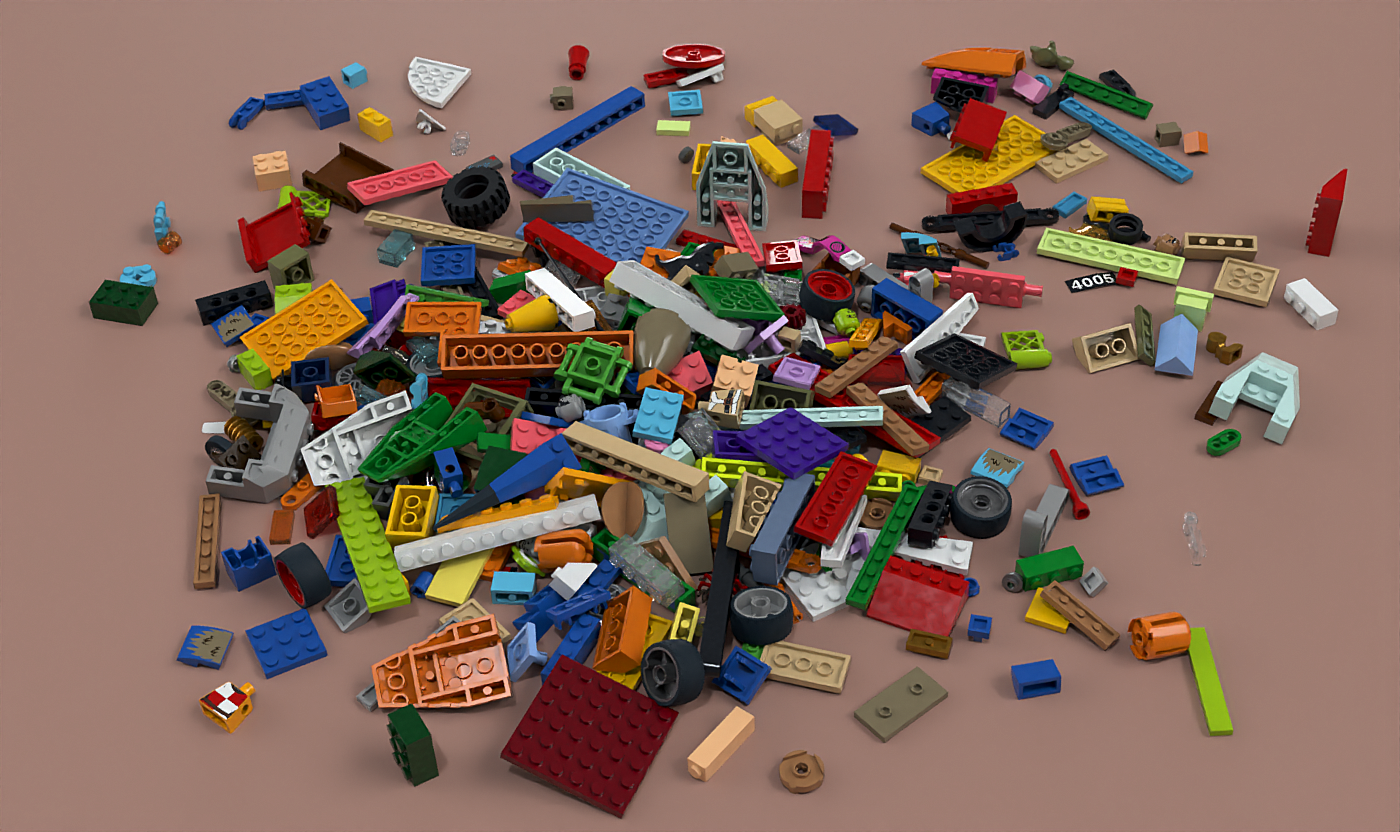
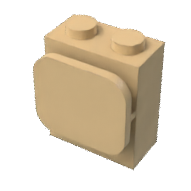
(778, 122)

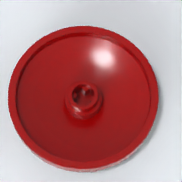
(693, 56)

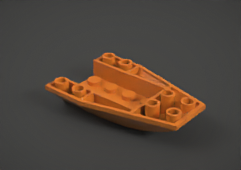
(980, 60)

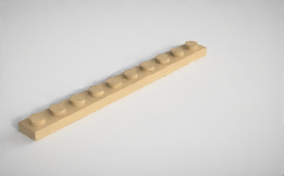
(446, 233)

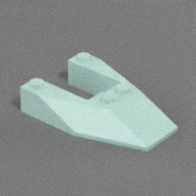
(731, 176)
(1267, 384)
(654, 516)

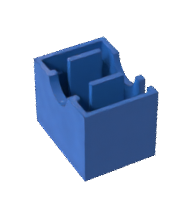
(249, 564)

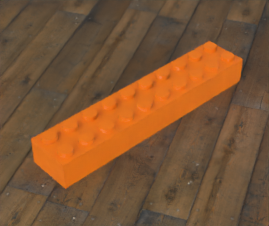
(520, 353)

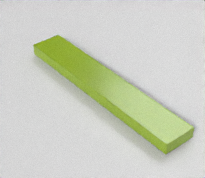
(1208, 684)

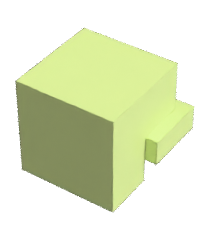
(1193, 305)

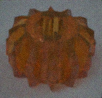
(390, 387)

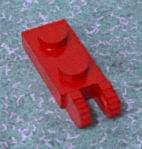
(664, 77)

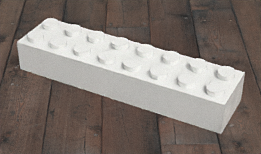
(692, 309)

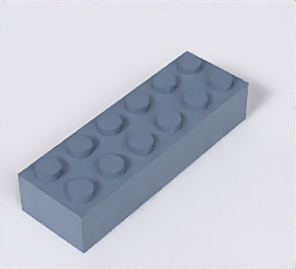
(777, 538)

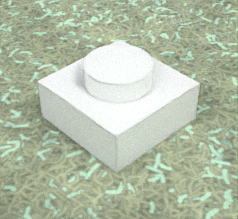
(852, 260)

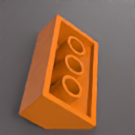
(623, 632)

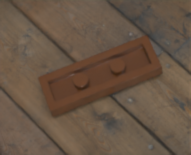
(1202, 414)

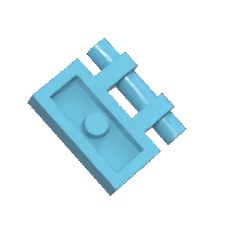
(161, 221)

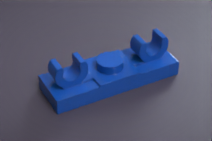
(578, 606)

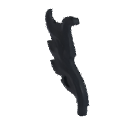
(698, 260)

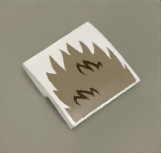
(904, 401)

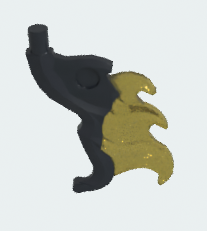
(1100, 230)

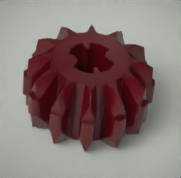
(795, 315)

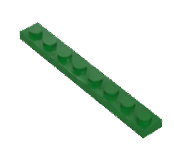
(884, 546)

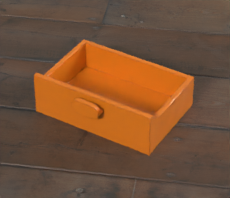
(336, 400)

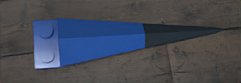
(525, 476)

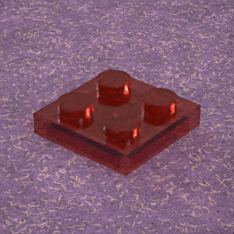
(321, 511)

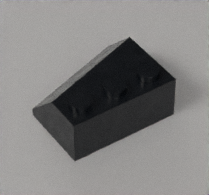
(955, 93)

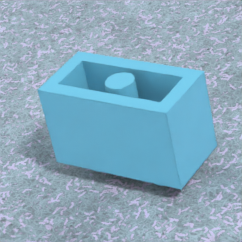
(513, 587)

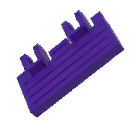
(385, 296)

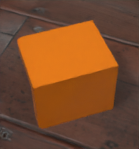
(1195, 142)

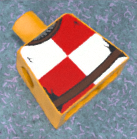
(228, 705)

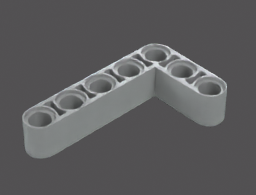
(919, 283)
(1040, 524)

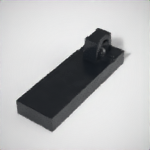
(1051, 103)

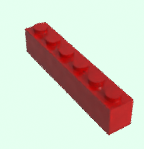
(569, 251)

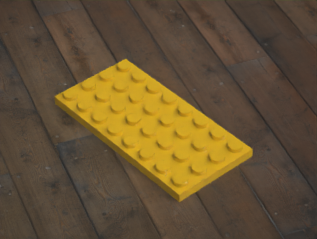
(1014, 152)

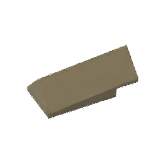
(557, 209)

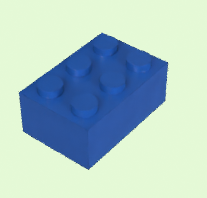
(324, 103)

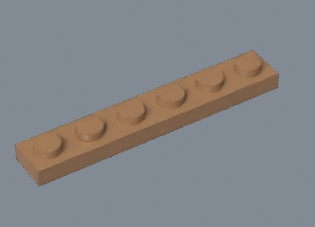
(856, 367)
(891, 421)
(207, 541)

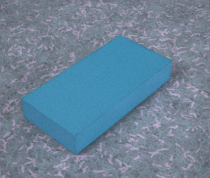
(1070, 204)

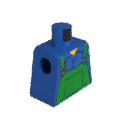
(449, 481)

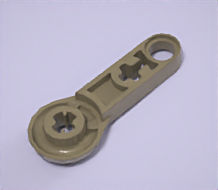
(1060, 139)
(228, 400)

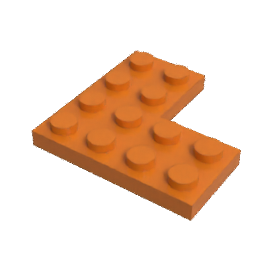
(441, 319)

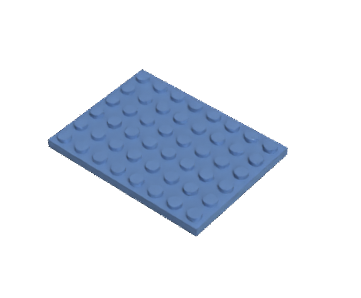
(622, 218)

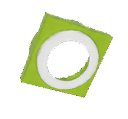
(526, 561)

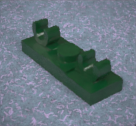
(711, 351)

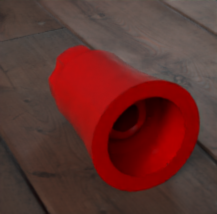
(578, 59)

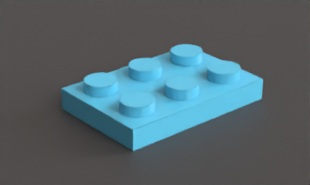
(658, 415)

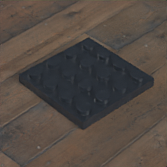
(965, 361)

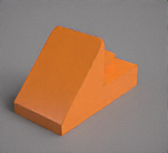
(896, 328)

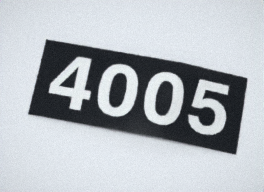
(1091, 281)

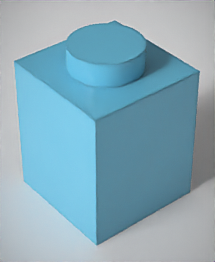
(354, 75)

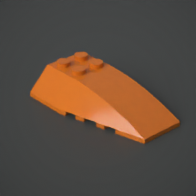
(447, 670)

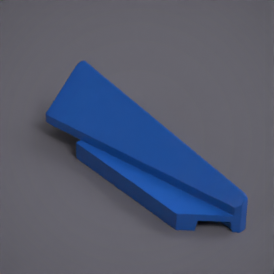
(537, 609)

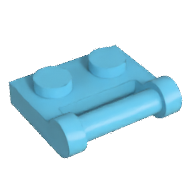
(419, 390)

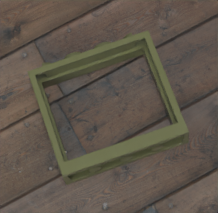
(505, 400)

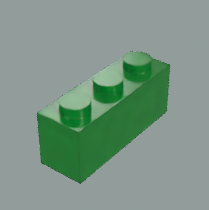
(1051, 566)

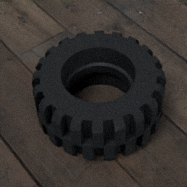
(475, 197)

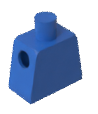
(931, 120)

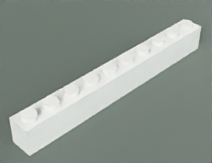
(495, 534)

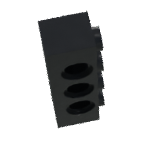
(251, 297)
(930, 514)

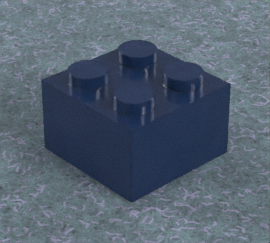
(308, 374)

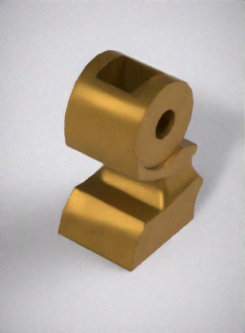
(1216, 344)

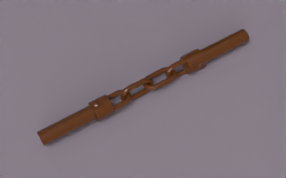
(960, 254)

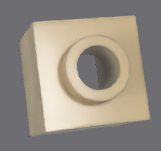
(790, 339)

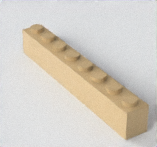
(637, 461)

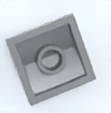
(349, 607)

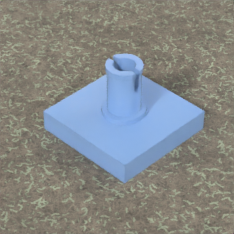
(523, 652)

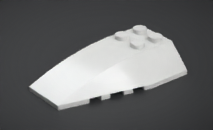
(345, 446)

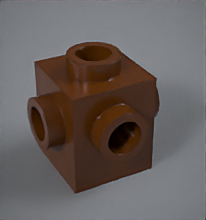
(317, 229)

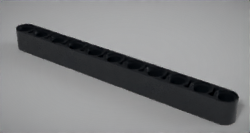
(719, 599)

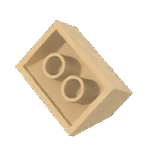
(1106, 348)

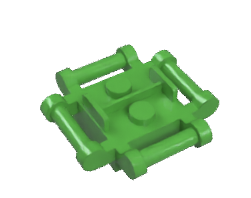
(593, 369)

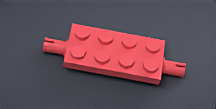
(989, 286)

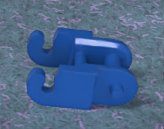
(1009, 250)

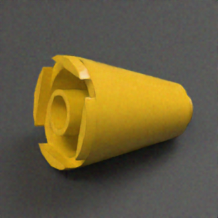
(533, 316)

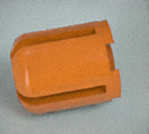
(563, 547)
(1159, 635)

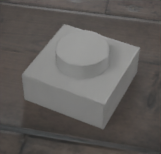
(1093, 581)

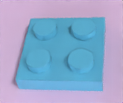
(685, 102)

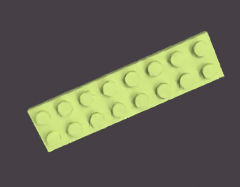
(1110, 255)

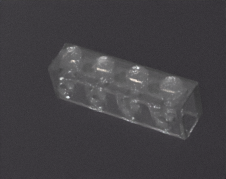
(645, 570)

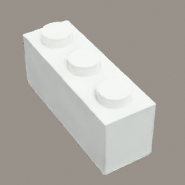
(1311, 304)

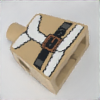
(725, 407)

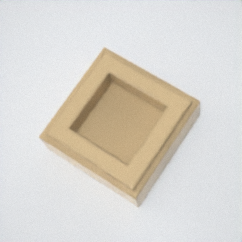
(930, 474)

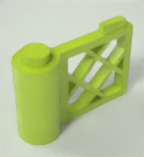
(284, 199)
(1026, 356)

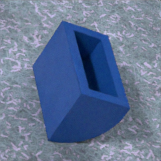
(1036, 679)

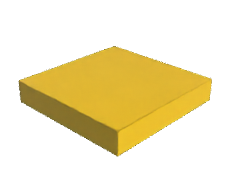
(1045, 615)

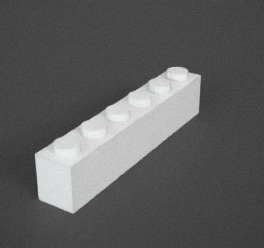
(569, 306)

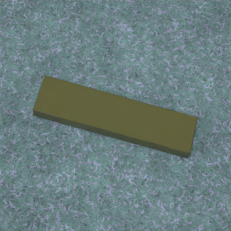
(1144, 335)

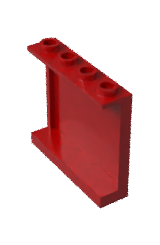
(274, 233)

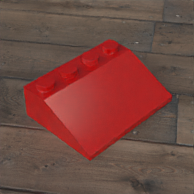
(1326, 215)
(918, 598)

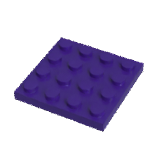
(792, 443)

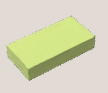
(673, 128)

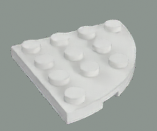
(435, 81)

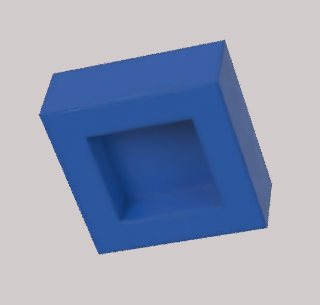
(979, 627)

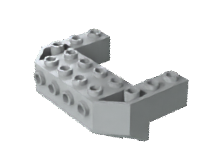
(281, 458)

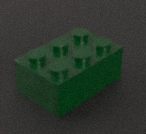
(123, 302)
(412, 745)

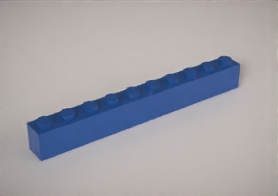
(580, 128)

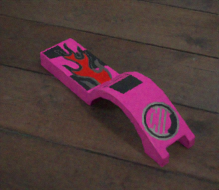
(830, 243)

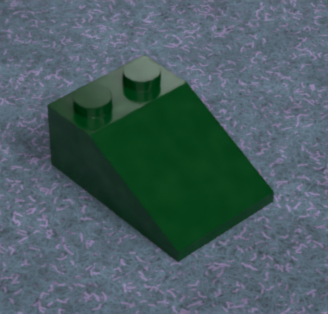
(378, 366)

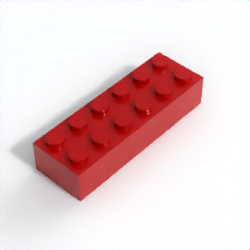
(817, 174)

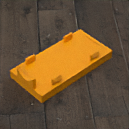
(577, 483)

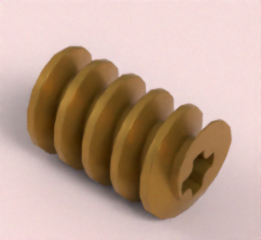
(237, 426)

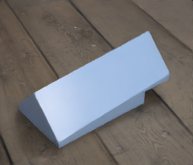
(1177, 346)

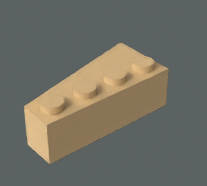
(750, 506)

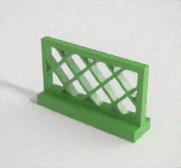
(434, 295)

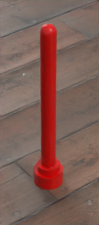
(1079, 508)

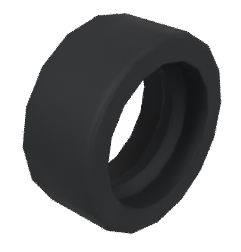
(1129, 220)

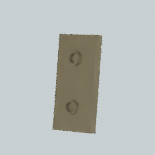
(900, 704)

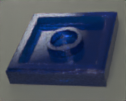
(836, 124)

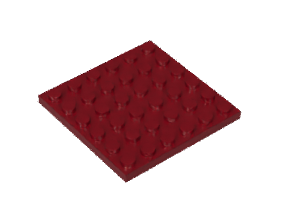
(590, 736)

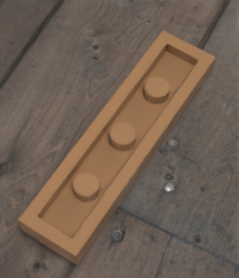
(1080, 615)

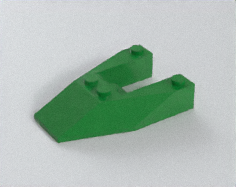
(412, 441)

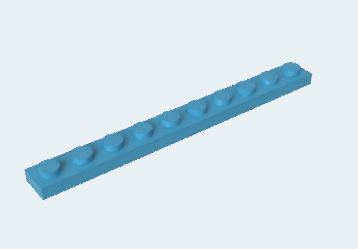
(1126, 140)

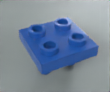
(742, 675)

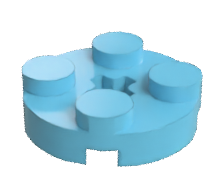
(144, 273)

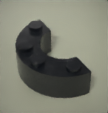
(1004, 229)

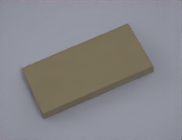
(689, 532)

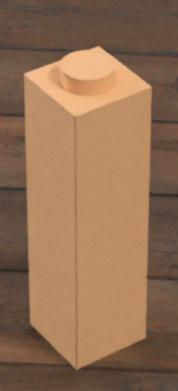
(721, 744)

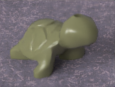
(1048, 57)

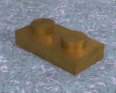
(929, 643)

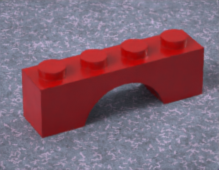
(969, 200)

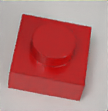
(1126, 276)

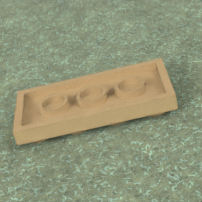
(1071, 161)
(806, 666)

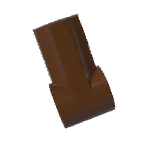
(488, 409)

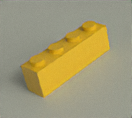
(773, 161)

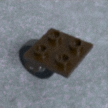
(231, 453)

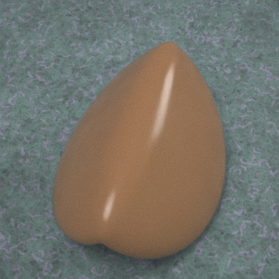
(337, 355)
(623, 508)

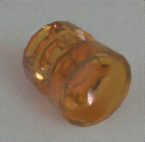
(169, 242)

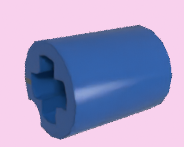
(421, 584)

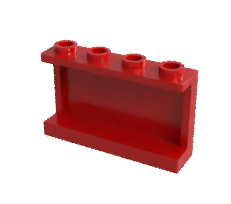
(978, 127)

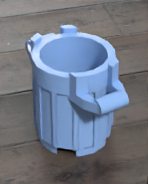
(611, 420)

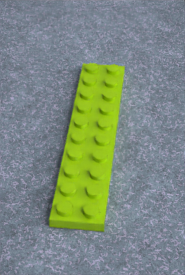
(368, 548)

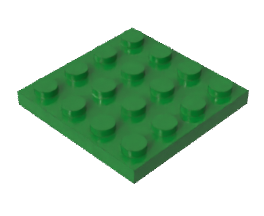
(736, 298)

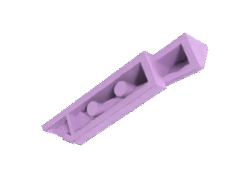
(384, 328)

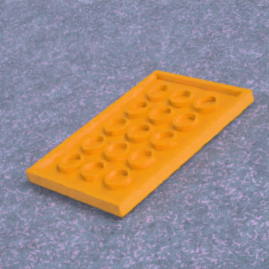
(311, 322)

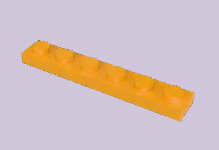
(505, 511)

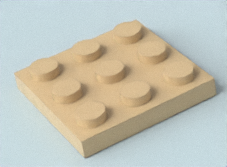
(1246, 281)

